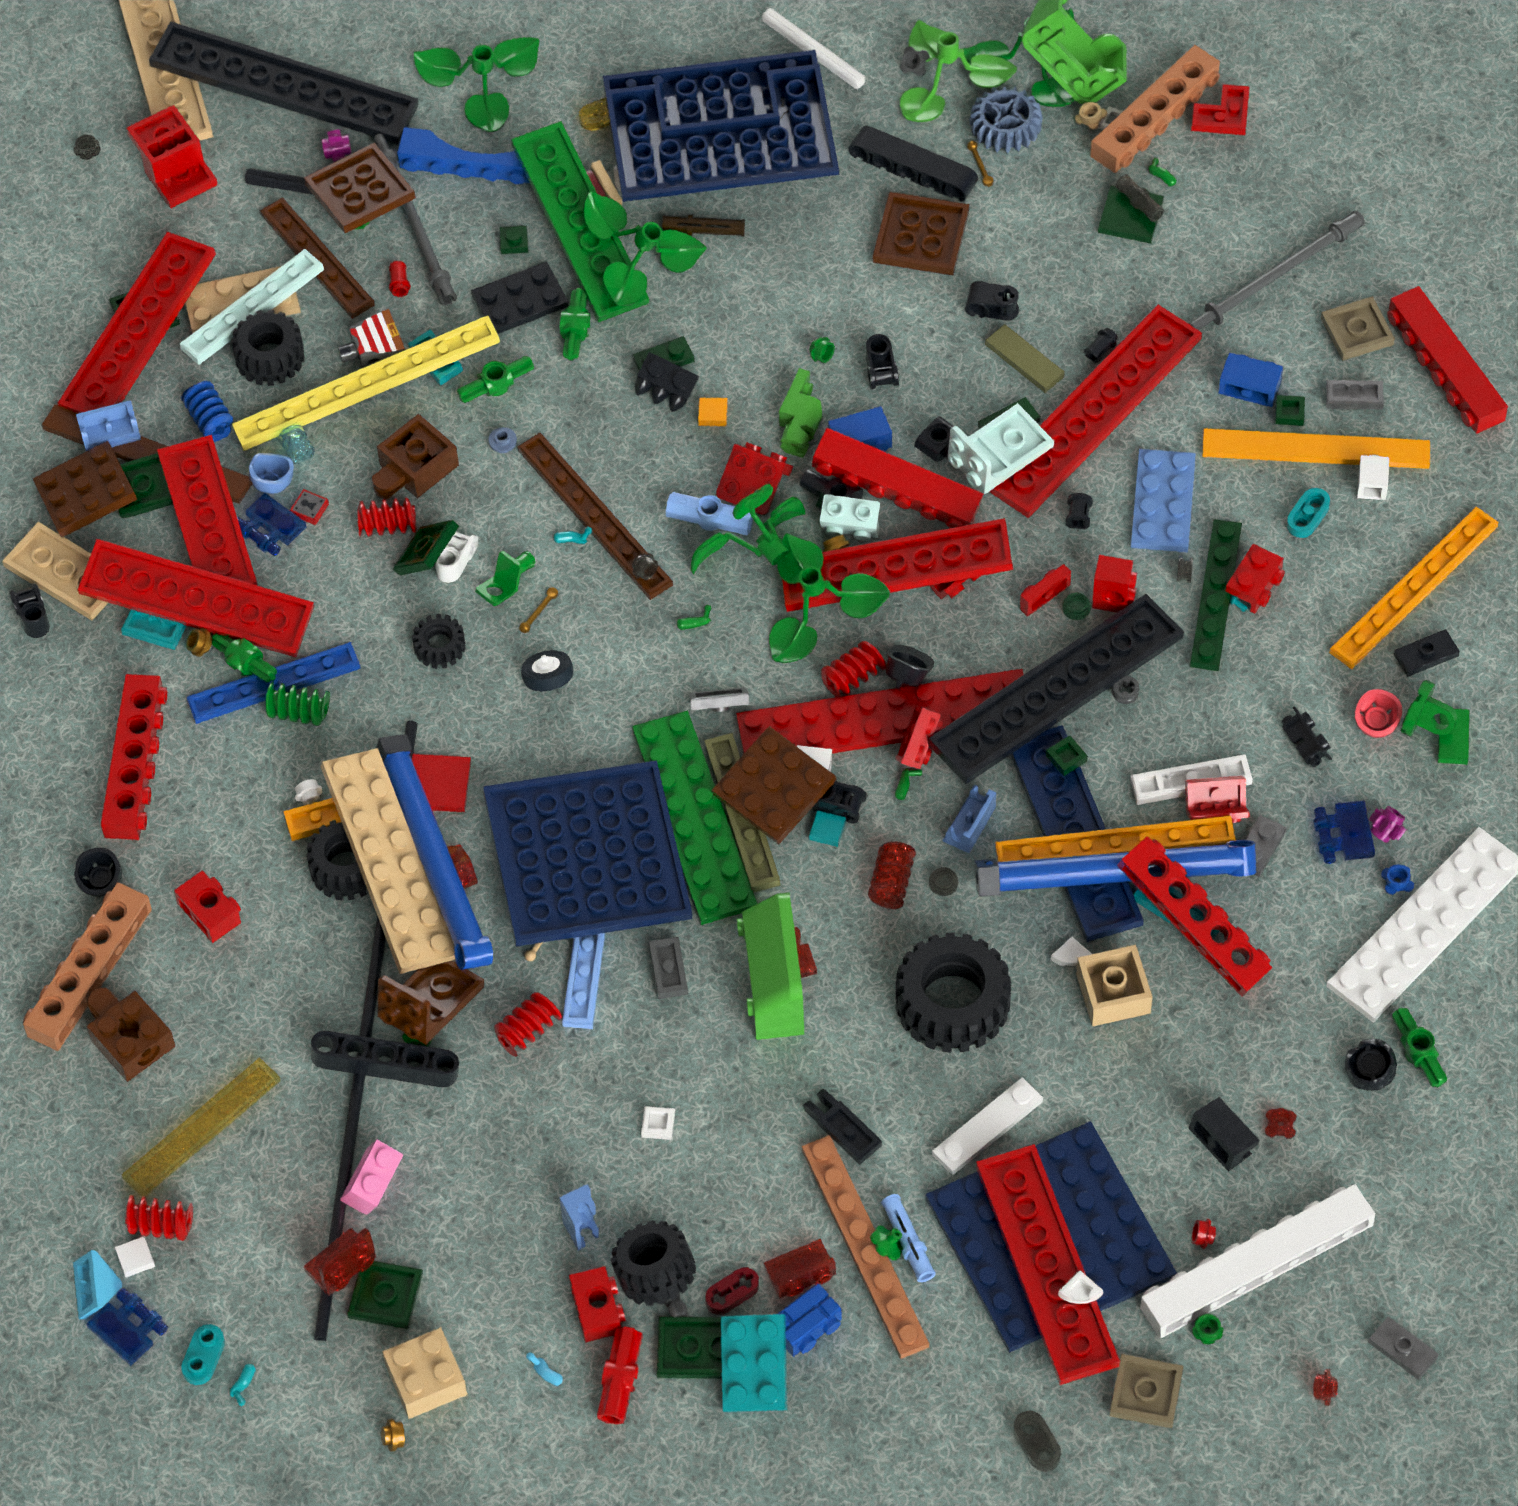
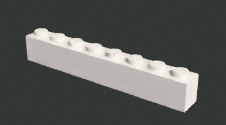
(1256, 1260)

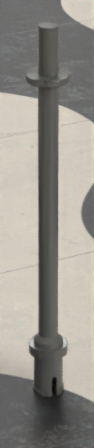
(1337, 232)
(439, 278)

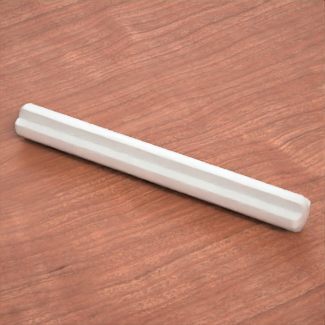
(807, 43)

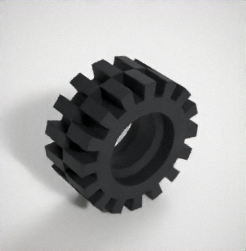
(438, 627)

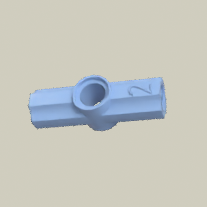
(696, 509)

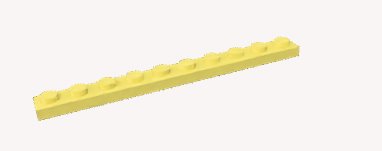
(366, 382)

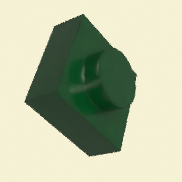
(514, 239)
(1290, 410)
(1066, 755)

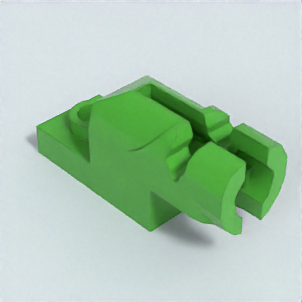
(799, 415)

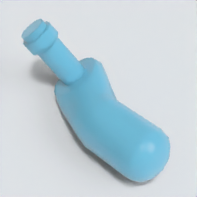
(544, 1371)

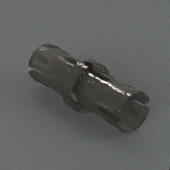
(1139, 198)

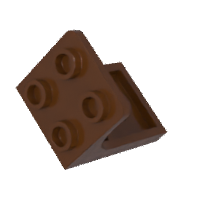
(427, 999)

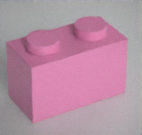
(371, 1177)

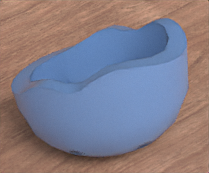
(266, 472)

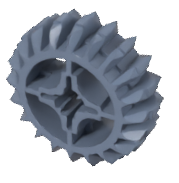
(1009, 127)

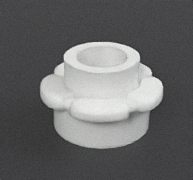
(308, 792)

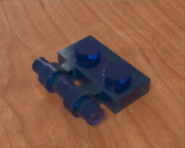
(275, 519)
(1353, 830)
(120, 1333)

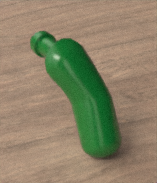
(1162, 173)
(693, 622)
(904, 782)

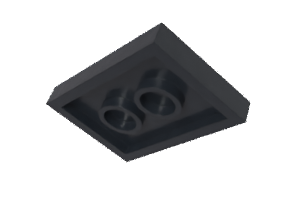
(520, 297)

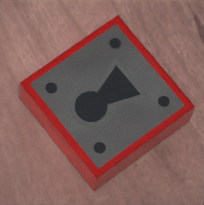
(309, 507)

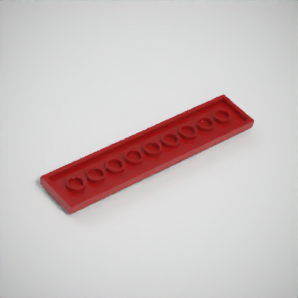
(1100, 406)
(870, 717)

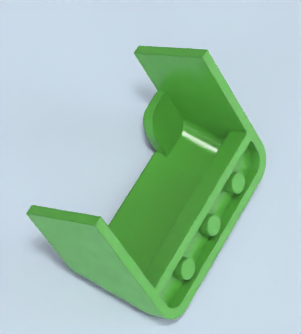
(773, 968)

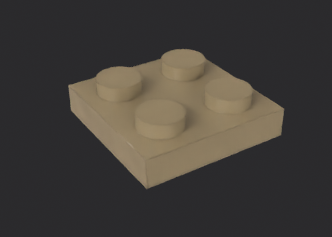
(1357, 328)
(1146, 1391)

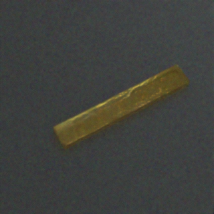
(201, 1127)

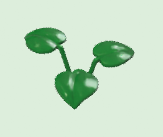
(1045, 92)
(483, 111)
(623, 283)
(769, 542)
(860, 598)

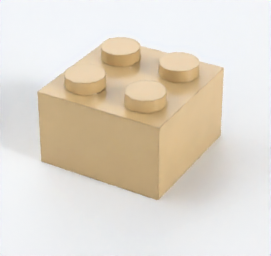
(1114, 985)
(425, 1373)

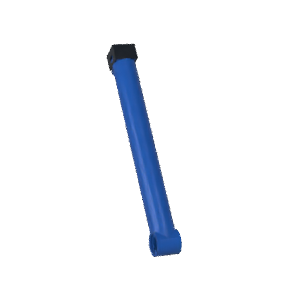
(992, 877)
(470, 946)

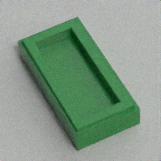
(1454, 746)

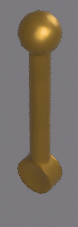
(987, 180)
(552, 593)

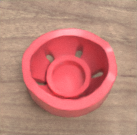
(1376, 719)

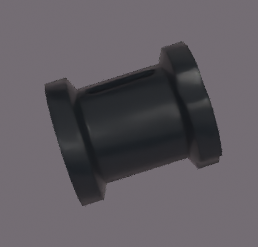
(1079, 511)

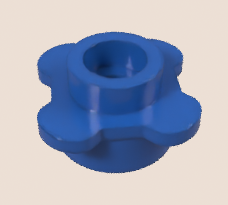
(1397, 871)

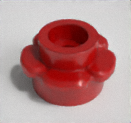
(1203, 1233)

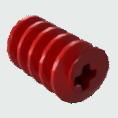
(386, 517)
(852, 666)
(525, 1021)
(158, 1219)

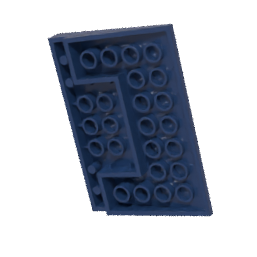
(720, 125)

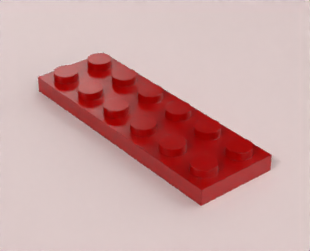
(205, 509)

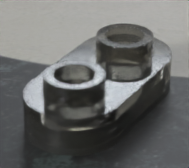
(1040, 1441)

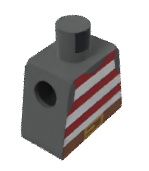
(372, 340)

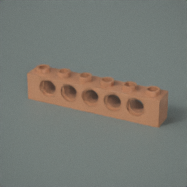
(1155, 109)
(54, 1029)

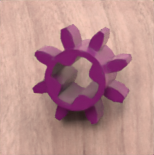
(336, 145)
(1387, 824)

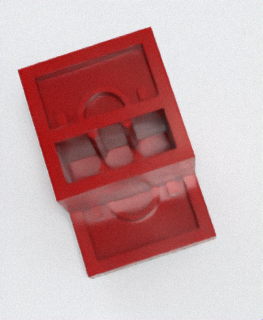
(172, 156)

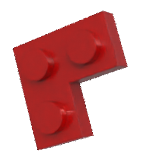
(1224, 118)

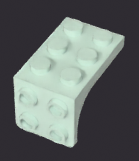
(998, 448)

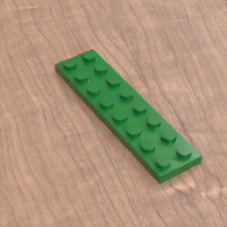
(562, 191)
(697, 818)

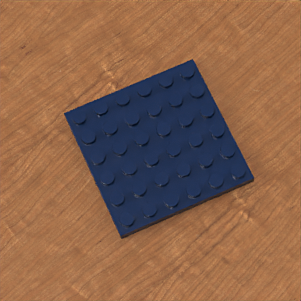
(586, 853)
(1100, 1213)

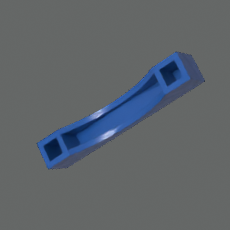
(427, 152)

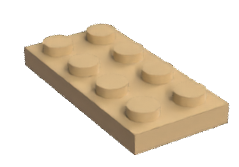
(214, 296)
(55, 567)

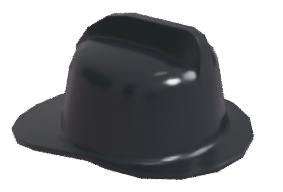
(907, 666)

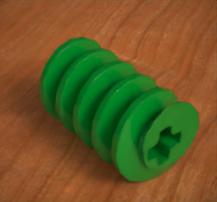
(297, 705)

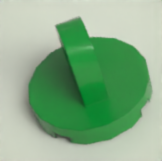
(1423, 710)

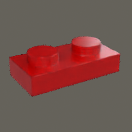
(1050, 586)

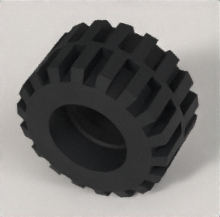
(271, 364)
(330, 877)
(659, 1280)

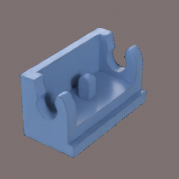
(109, 423)
(971, 820)
(578, 1214)

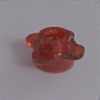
(1282, 1115)
(1325, 1387)

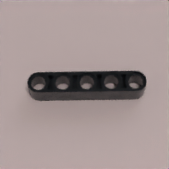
(913, 162)
(395, 1069)

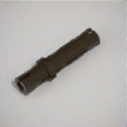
(737, 227)

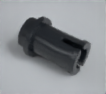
(1106, 339)

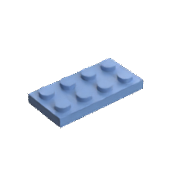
(1163, 500)

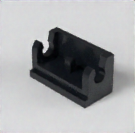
(1223, 1133)

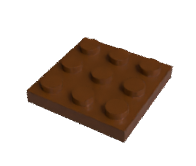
(359, 188)
(921, 233)
(84, 489)
(774, 785)

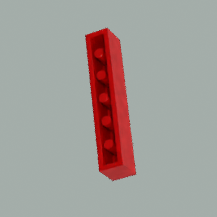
(1447, 360)
(896, 480)

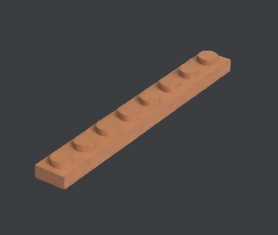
(856, 1231)

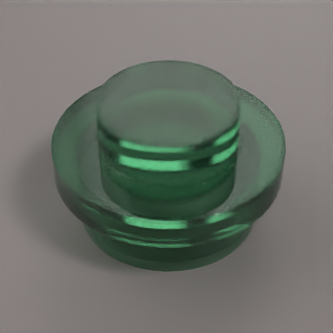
(1076, 606)

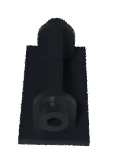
(1300, 728)

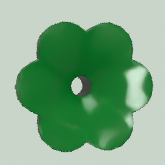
(887, 1242)

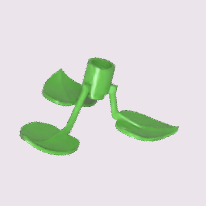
(985, 71)

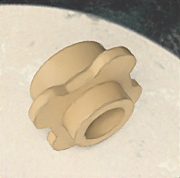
(1090, 109)

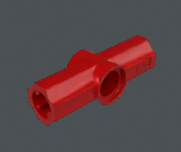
(619, 1375)

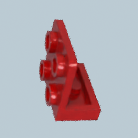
(749, 471)

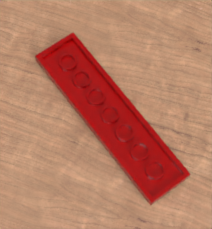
(138, 324)
(914, 561)
(196, 597)
(1045, 1262)

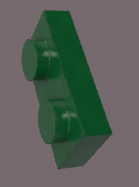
(675, 351)

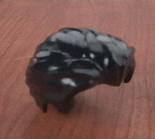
(1371, 1065)

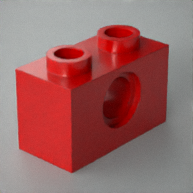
(1113, 584)
(198, 893)
(592, 1287)

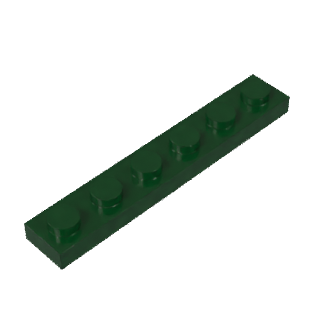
(1214, 599)

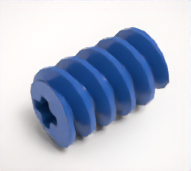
(208, 410)

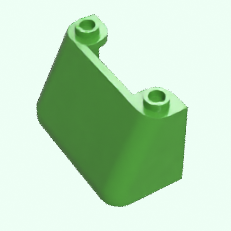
(1079, 64)

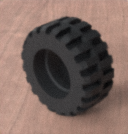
(949, 1026)

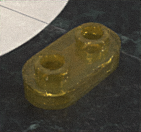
(596, 110)

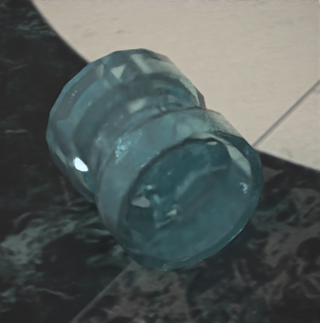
(295, 441)

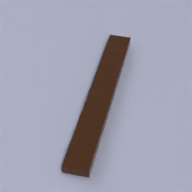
(65, 424)
(590, 511)

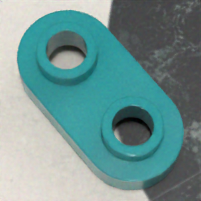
(1307, 514)
(203, 1352)

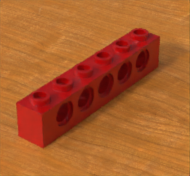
(137, 692)
(1198, 933)

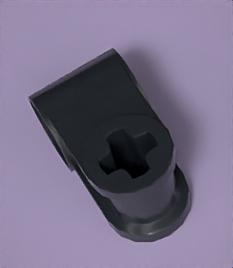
(990, 299)
(881, 366)
(31, 611)
(842, 802)

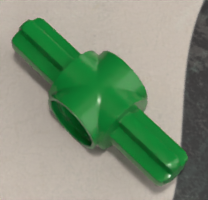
(574, 324)
(496, 370)
(244, 657)
(1416, 1035)

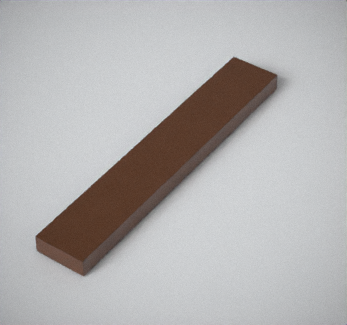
(334, 276)

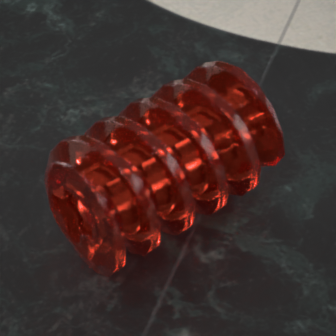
(891, 874)

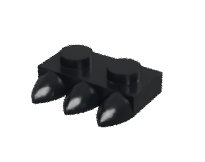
(666, 380)

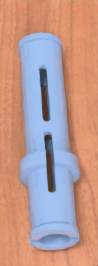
(921, 1267)

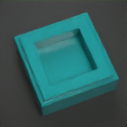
(827, 828)

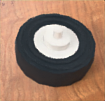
(547, 670)

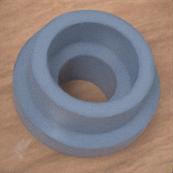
(502, 446)

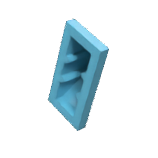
(93, 1283)

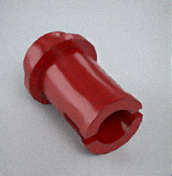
(398, 279)

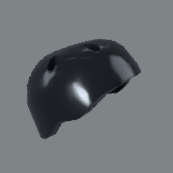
(100, 877)

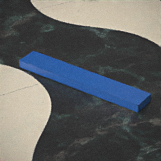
(253, 690)

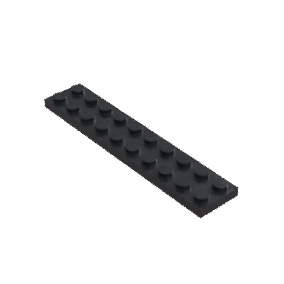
(283, 82)
(1055, 688)

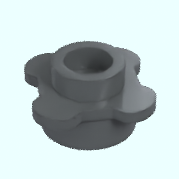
(907, 61)

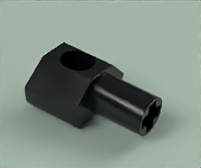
(926, 440)
(821, 486)

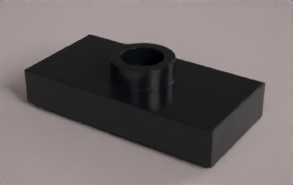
(1426, 653)

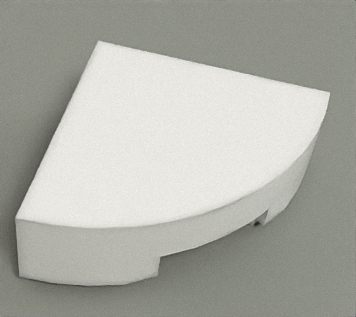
(1069, 952)
(1080, 1290)

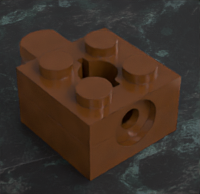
(403, 456)
(127, 1032)

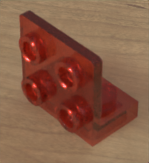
(342, 1260)

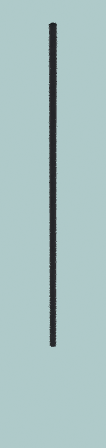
(355, 1098)

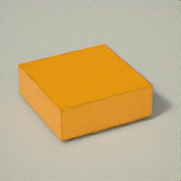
(712, 412)

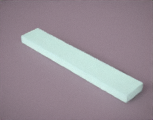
(260, 298)

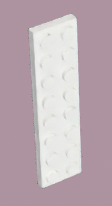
(1425, 924)

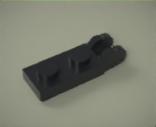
(844, 1127)

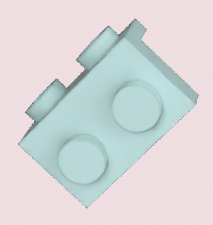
(850, 517)

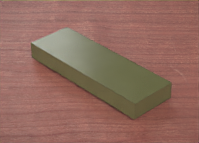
(1024, 358)

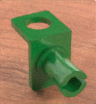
(506, 576)

